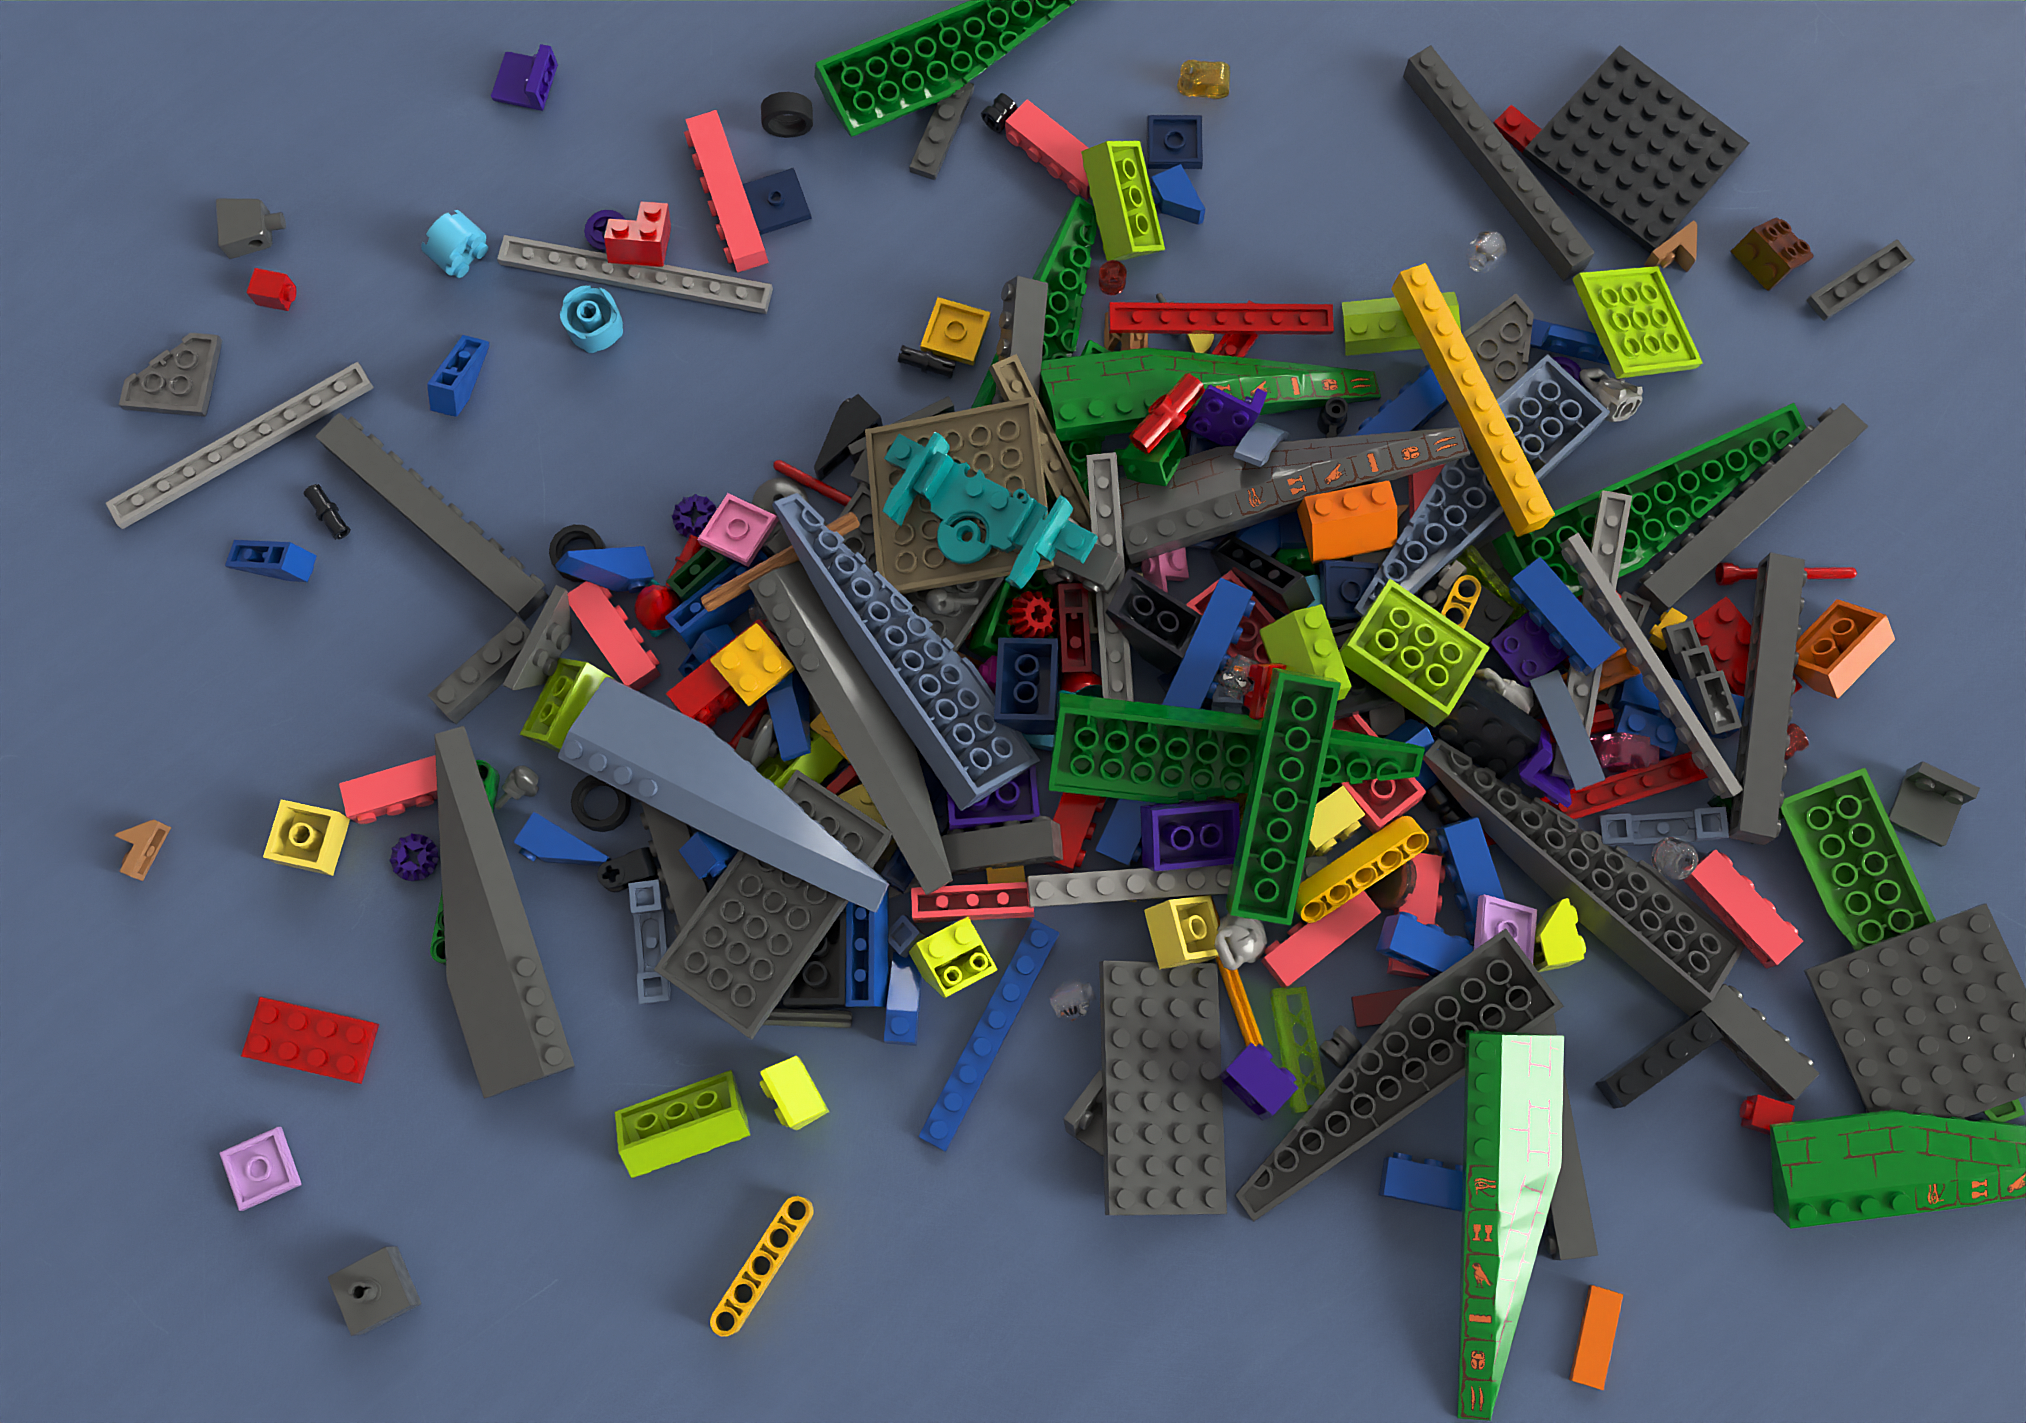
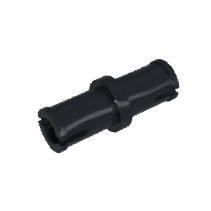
(926, 361)
(327, 511)

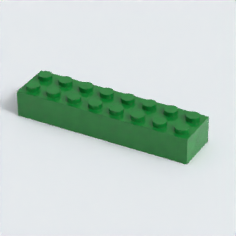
(1282, 796)

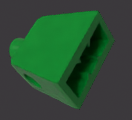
(1156, 466)

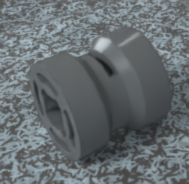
(1340, 1046)

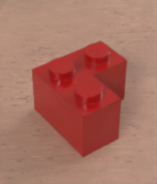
(641, 240)

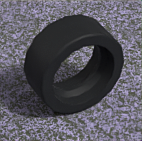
(781, 125)
(567, 535)
(603, 825)

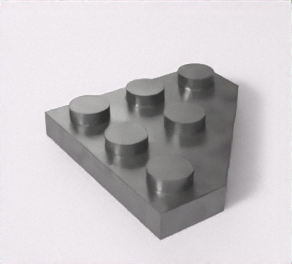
(1502, 344)
(176, 379)

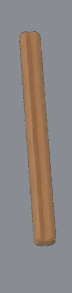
(788, 556)

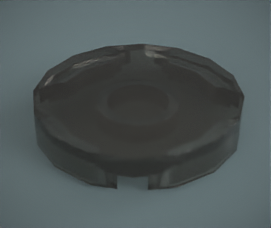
(1394, 888)

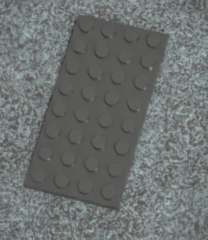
(764, 922)
(1161, 1089)

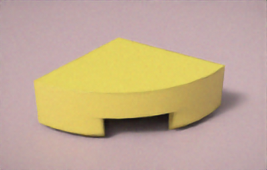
(1200, 342)

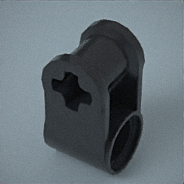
(631, 868)

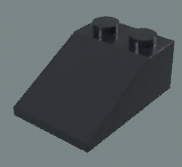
(1153, 621)

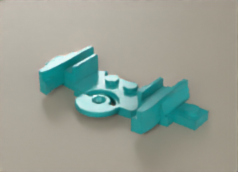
(1008, 520)

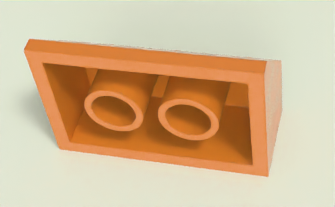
(1349, 521)
(1841, 647)

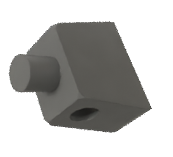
(245, 226)

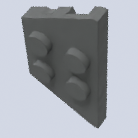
(544, 644)

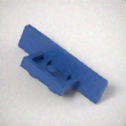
(1567, 341)

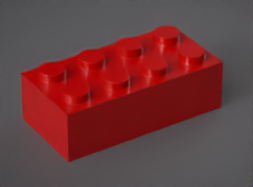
(706, 693)

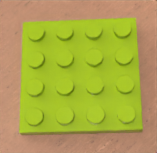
(1637, 321)

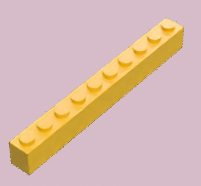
(1472, 400)

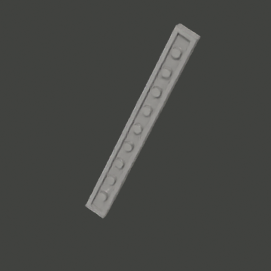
(663, 280)
(239, 445)
(1107, 525)
(1607, 550)
(1655, 675)
(1138, 884)

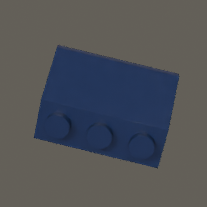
(1027, 684)

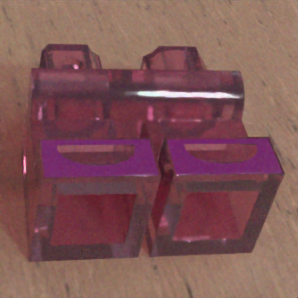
(1624, 751)

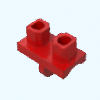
(1256, 699)

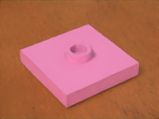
(738, 529)

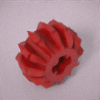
(1021, 612)

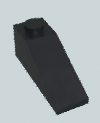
(847, 427)

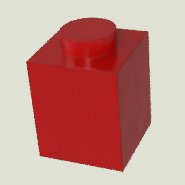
(271, 289)
(1760, 1112)

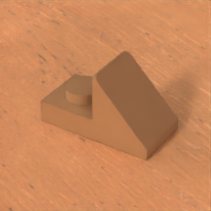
(1680, 247)
(147, 842)

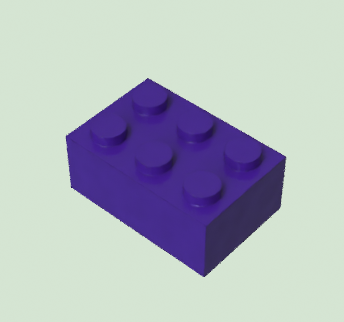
(1010, 802)
(1189, 834)
(1259, 1081)

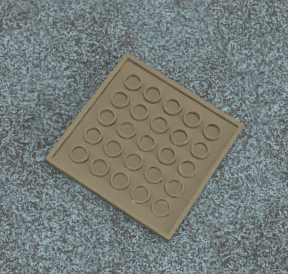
(992, 438)

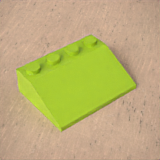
(1413, 653)

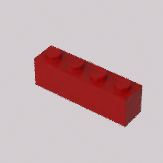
(1075, 820)

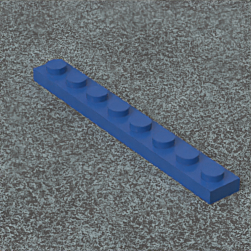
(989, 1035)

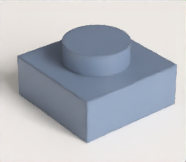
(904, 935)

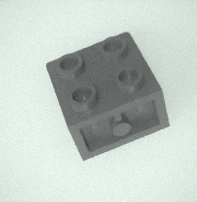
(1930, 802)
(1086, 1116)

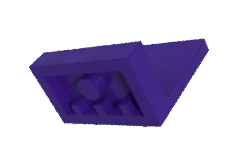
(525, 78)
(1225, 417)
(1526, 650)
(1535, 772)

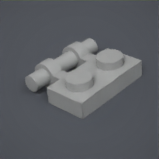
(1447, 578)

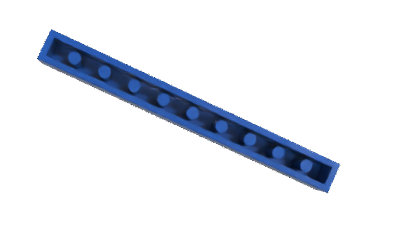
(1408, 412)
(1189, 689)

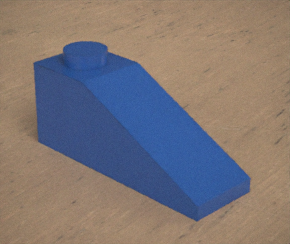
(456, 376)
(272, 559)
(610, 567)
(791, 716)
(554, 845)
(903, 1002)

